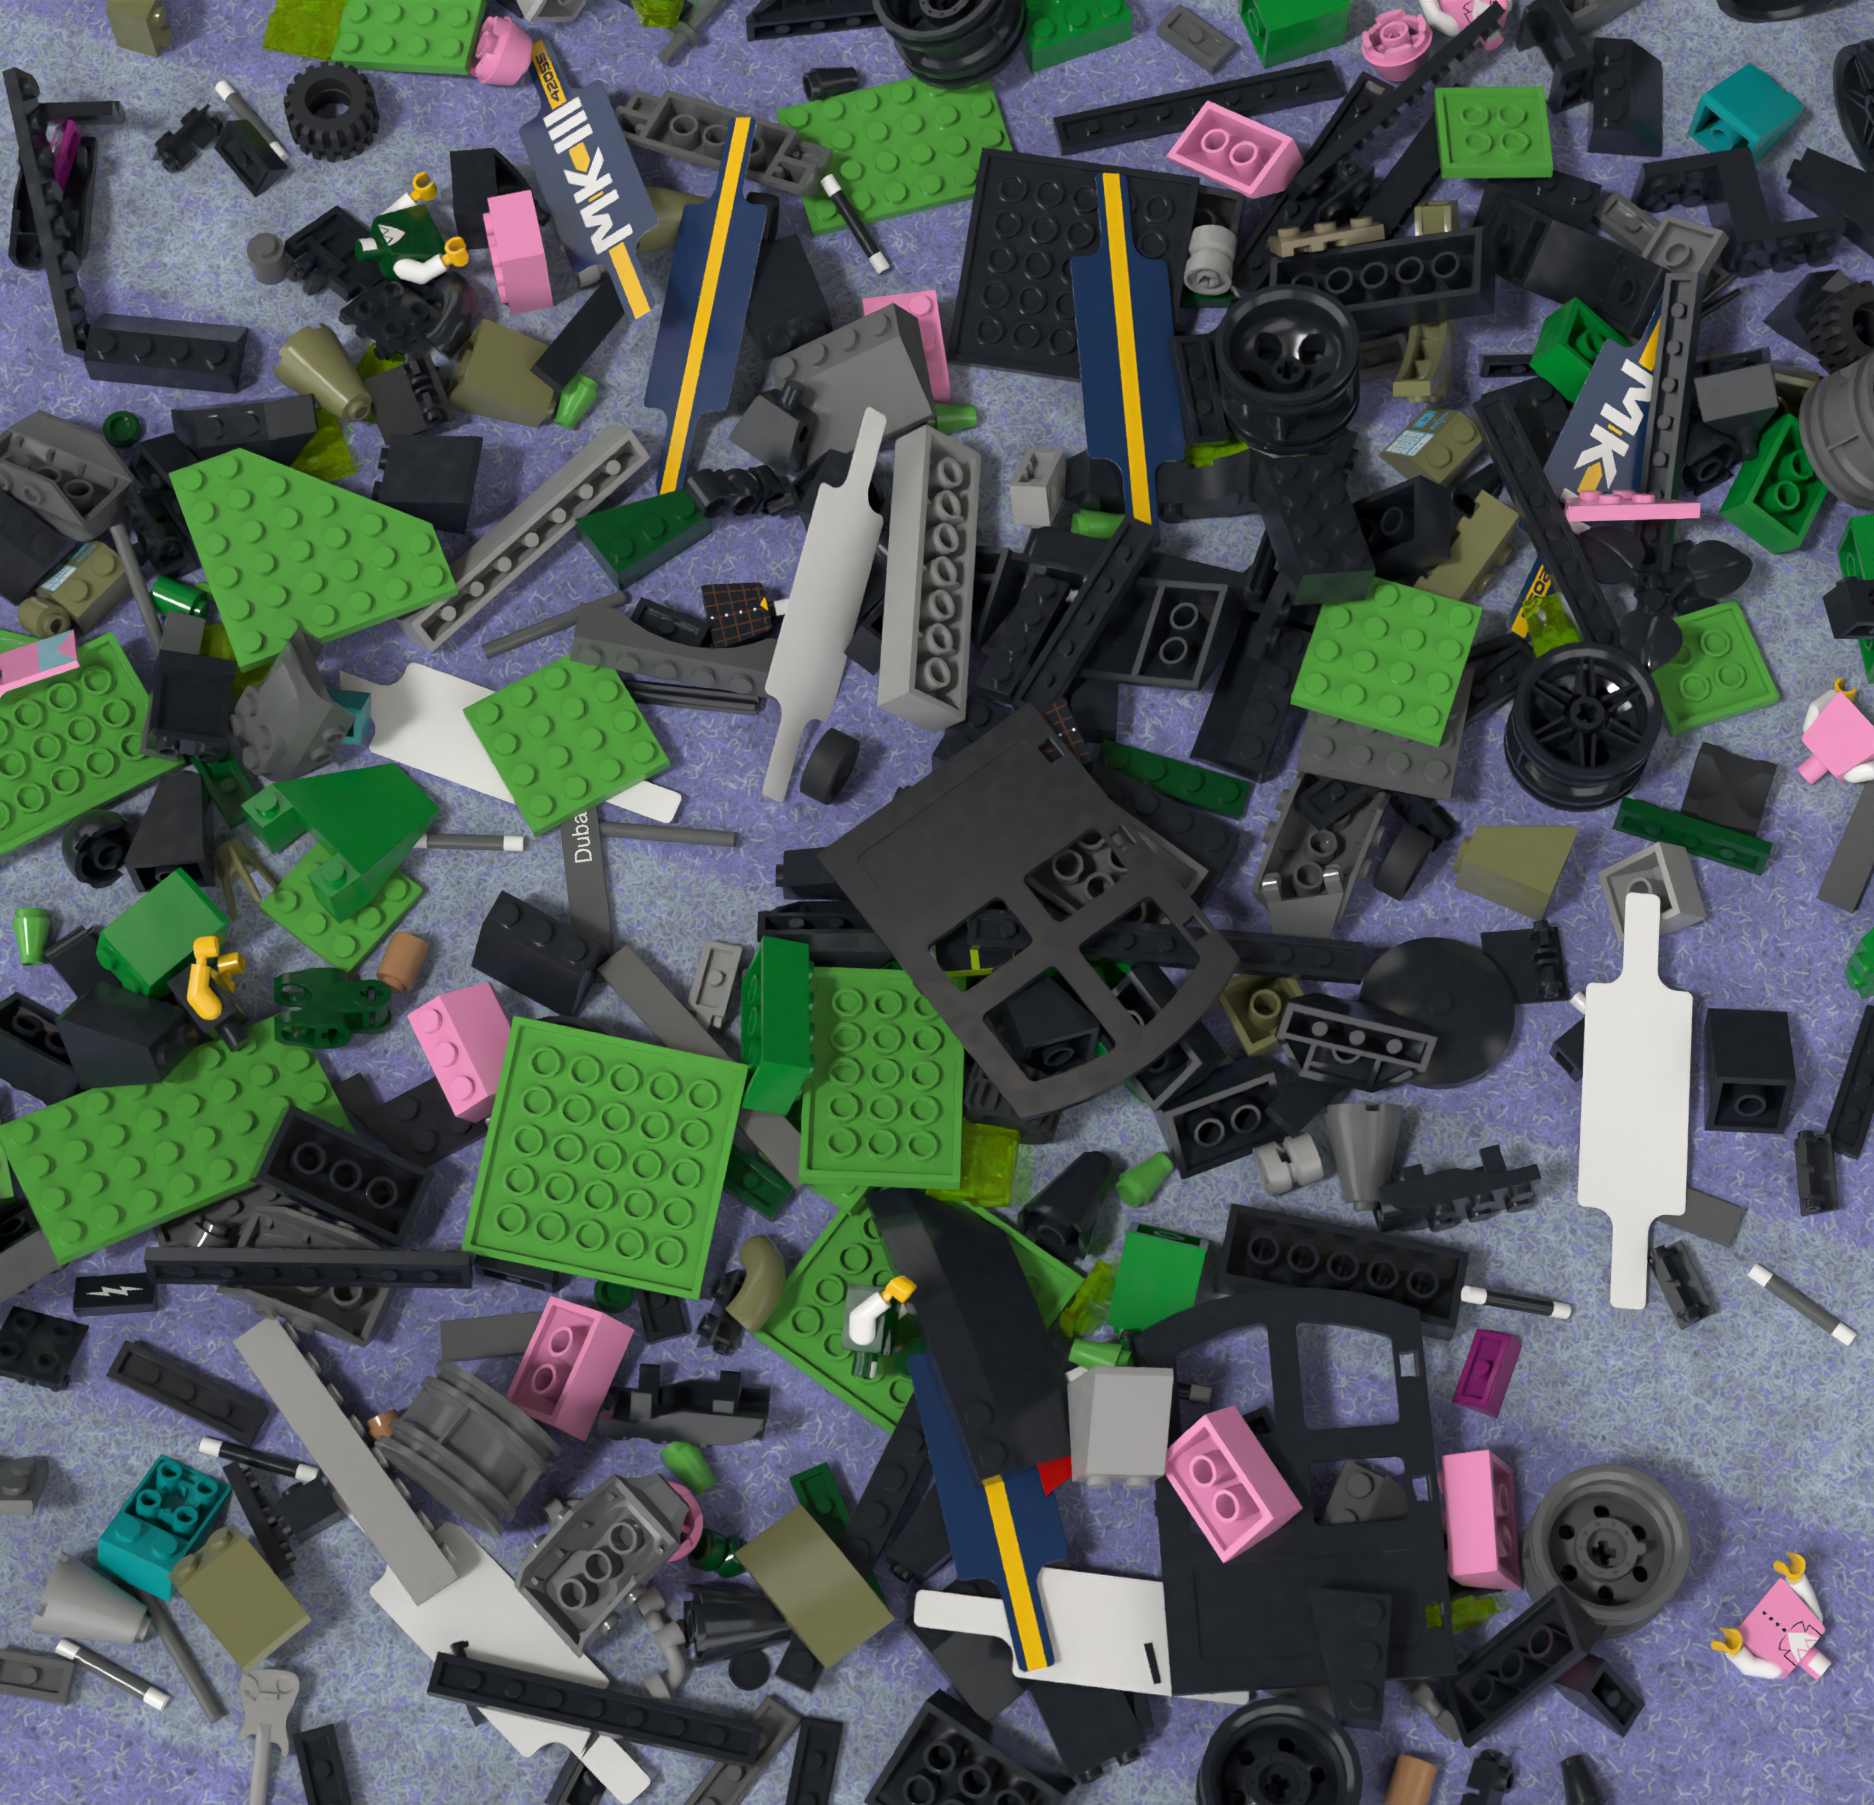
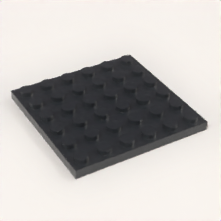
(1016, 264)

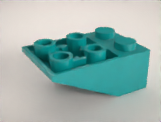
(160, 1525)

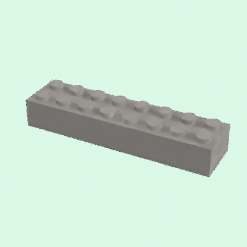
(929, 580)

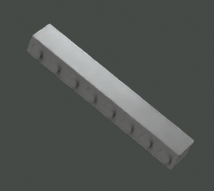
(528, 533)
(346, 1460)

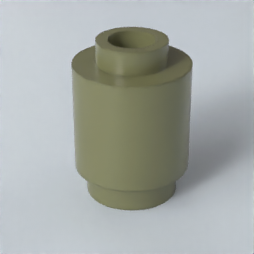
(43, 617)

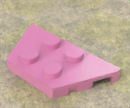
(1626, 505)

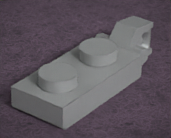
(715, 984)

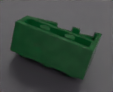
(642, 535)

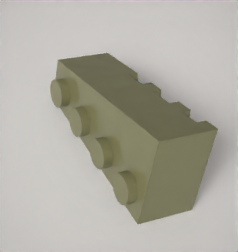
(1475, 551)

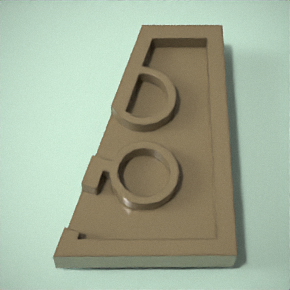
(1360, 231)

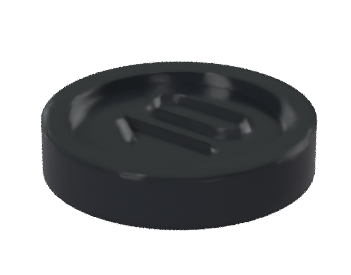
(749, 1671)

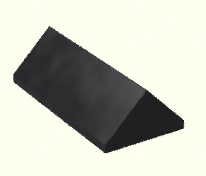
(1519, 1663)

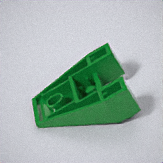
(358, 816)

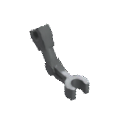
(1441, 1717)

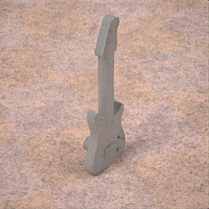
(267, 1701)

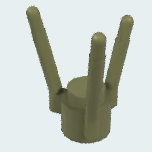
(238, 863)

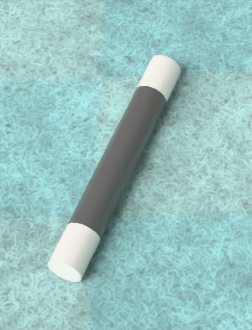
(243, 112)
(471, 842)
(1802, 1304)
(112, 1674)

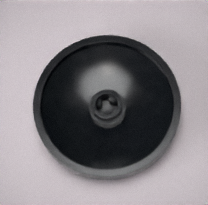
(1451, 994)

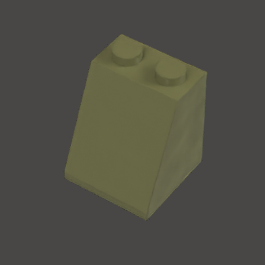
(496, 379)
(1514, 865)
(238, 1597)

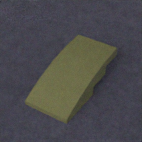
(814, 1586)

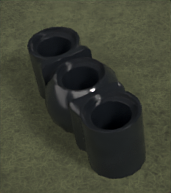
(734, 491)

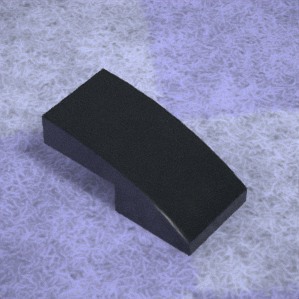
(1140, 1700)

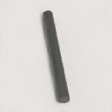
(138, 585)
(547, 627)
(667, 834)
(180, 1655)

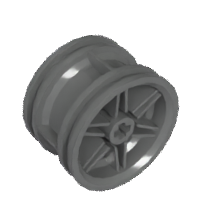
(1839, 432)
(469, 1448)
(1632, 1501)

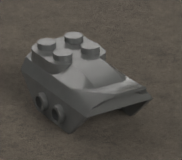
(63, 475)
(289, 718)
(1303, 852)
(342, 1312)
(602, 1556)

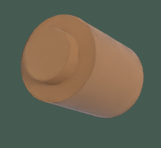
(402, 962)
(1410, 1782)

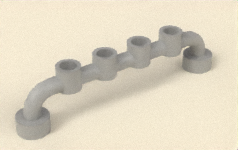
(667, 1636)

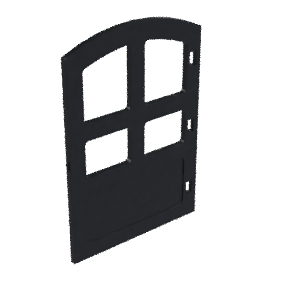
(973, 840)
(1250, 1617)

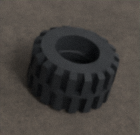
(334, 135)
(1834, 330)
(986, 1106)

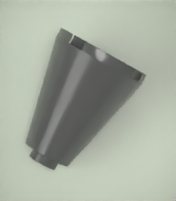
(1363, 1148)

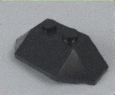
(807, 17)
(267, 427)
(831, 928)
(1352, 1042)

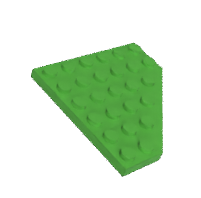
(302, 554)

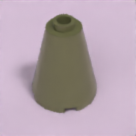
(669, 209)
(320, 365)

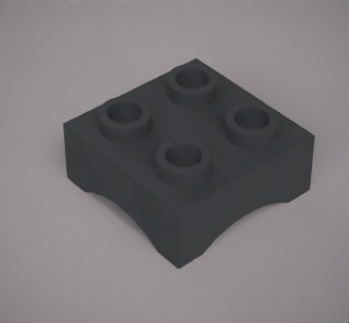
(1728, 789)

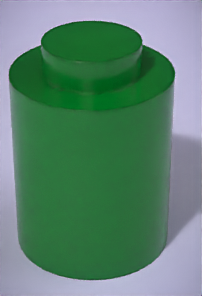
(178, 597)

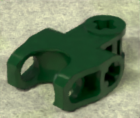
(330, 1008)

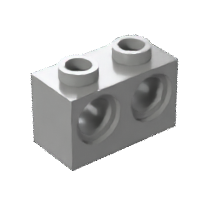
(1038, 487)

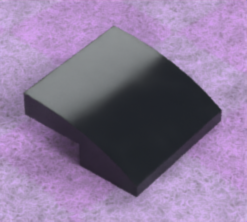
(84, 112)

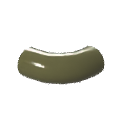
(762, 1285)

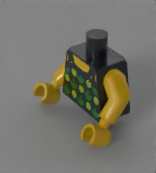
(211, 996)

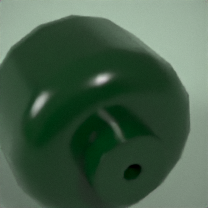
(730, 1565)

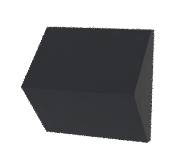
(1793, 313)

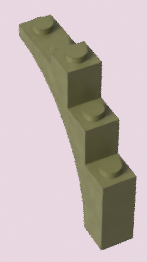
(1427, 363)

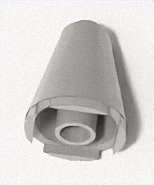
(88, 1606)

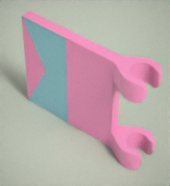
(38, 661)

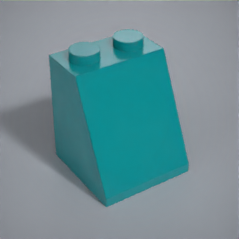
(1744, 113)

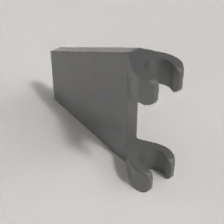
(1305, 915)

